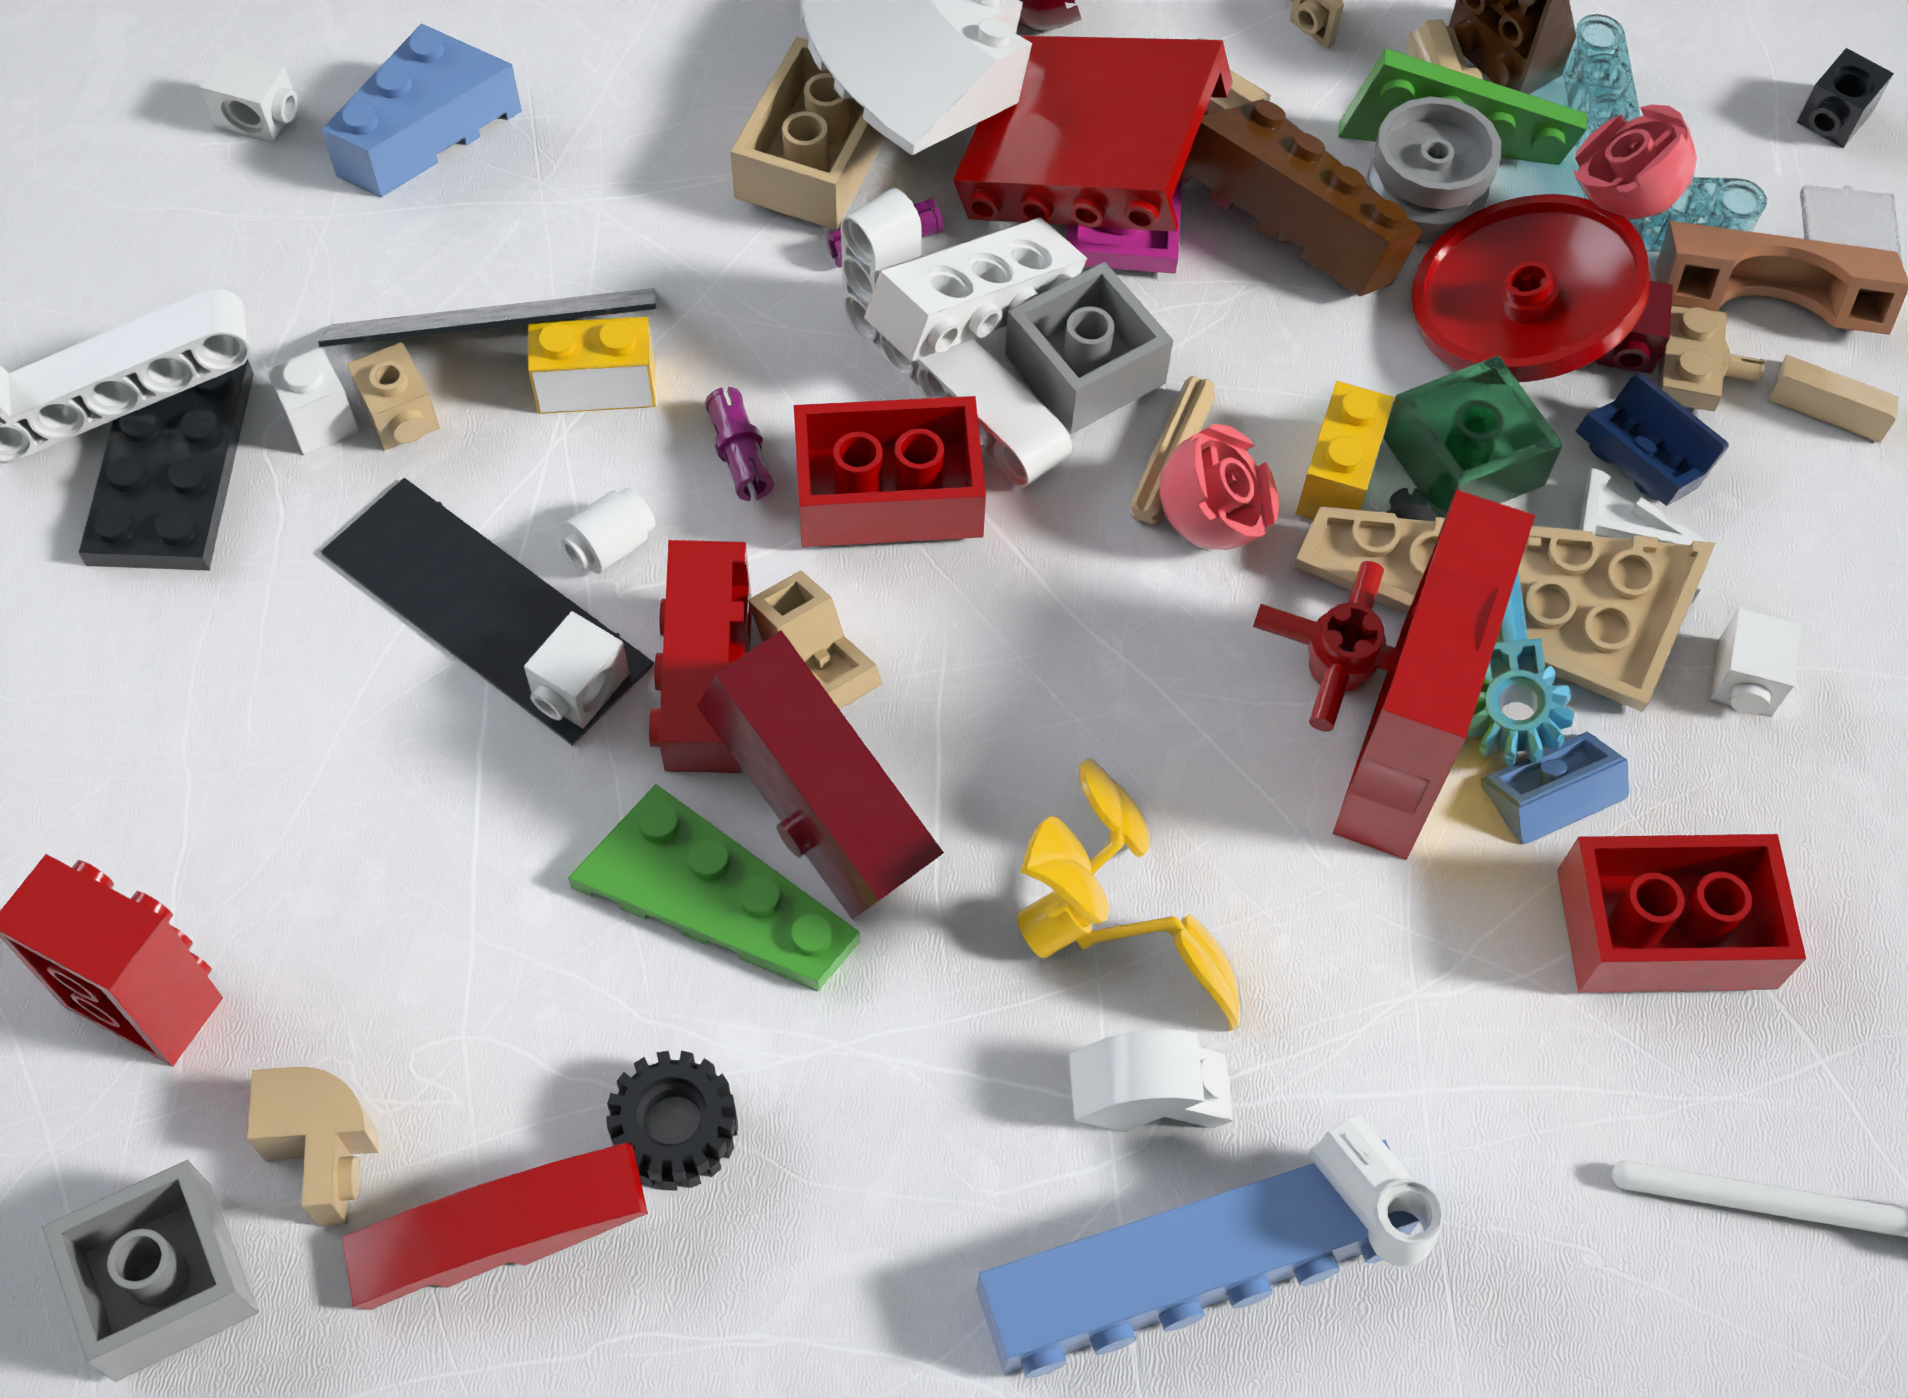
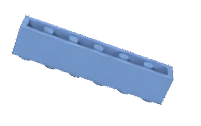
(1171, 1268)

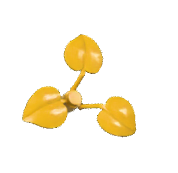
(1078, 898)

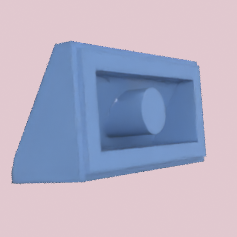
(1560, 788)

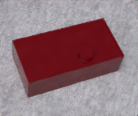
(817, 775)

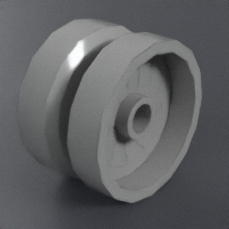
(1435, 162)

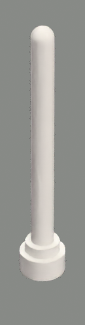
(1761, 1198)

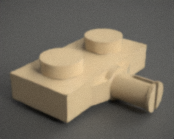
(1700, 359)

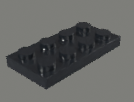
(168, 478)

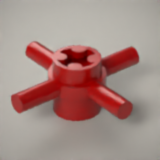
(1344, 625)

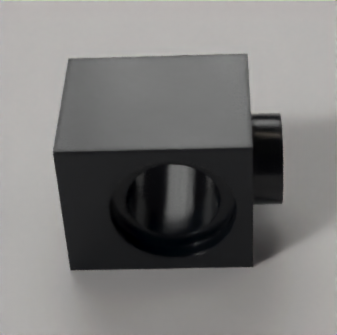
(1844, 97)

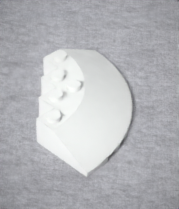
(920, 63)

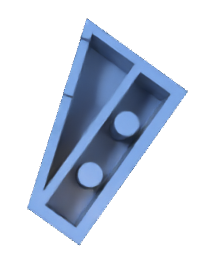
(415, 108)

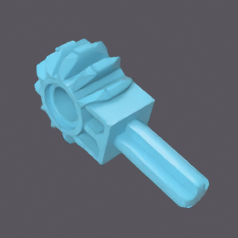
(1520, 676)

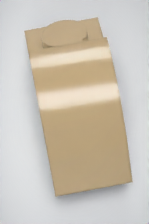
(813, 628)
(316, 1119)

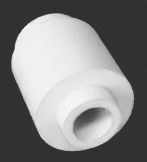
(607, 530)

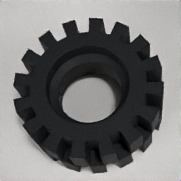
(674, 1079)

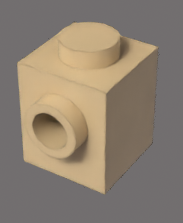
(393, 396)

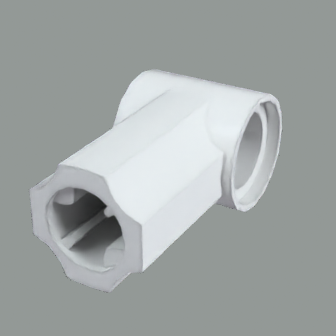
(1377, 1185)

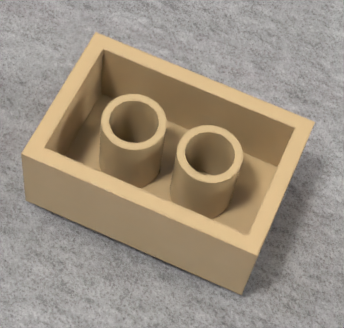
(804, 145)

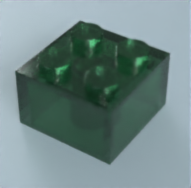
(1472, 436)

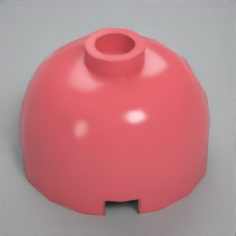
(1638, 164)
(1217, 490)

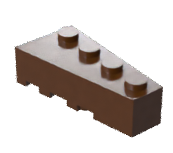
(1301, 195)

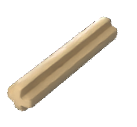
(1183, 422)

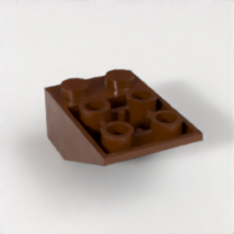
(1515, 40)

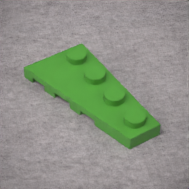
(1526, 124)
(698, 879)

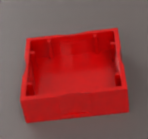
(1439, 675)

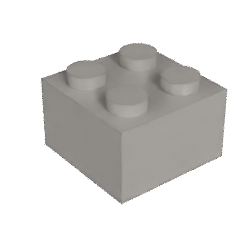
(1088, 347)
(149, 1271)

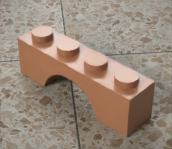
(1837, 281)

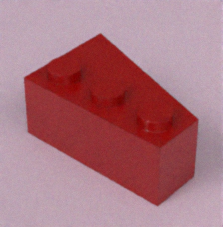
(704, 631)

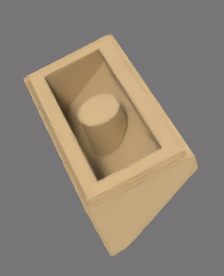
(1834, 398)

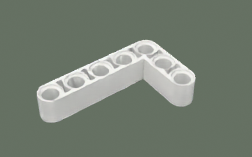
(121, 371)
(1013, 425)

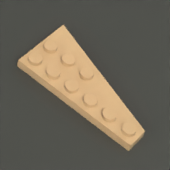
(1594, 601)

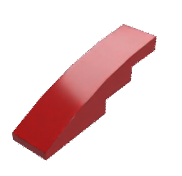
(494, 1224)

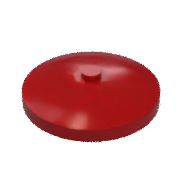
(1534, 282)

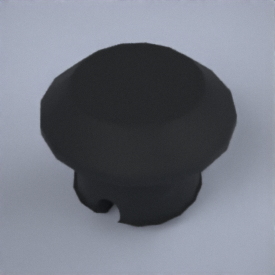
(1411, 506)

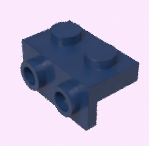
(1653, 441)

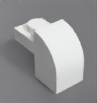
(1149, 1077)

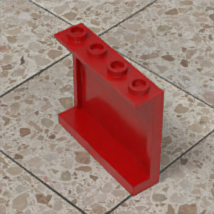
(1094, 133)

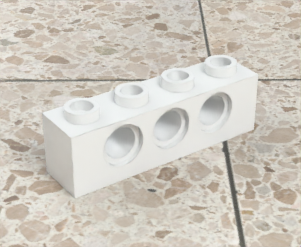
(969, 287)

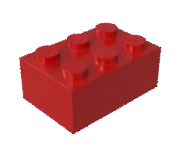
(889, 471)
(1679, 913)
(110, 956)

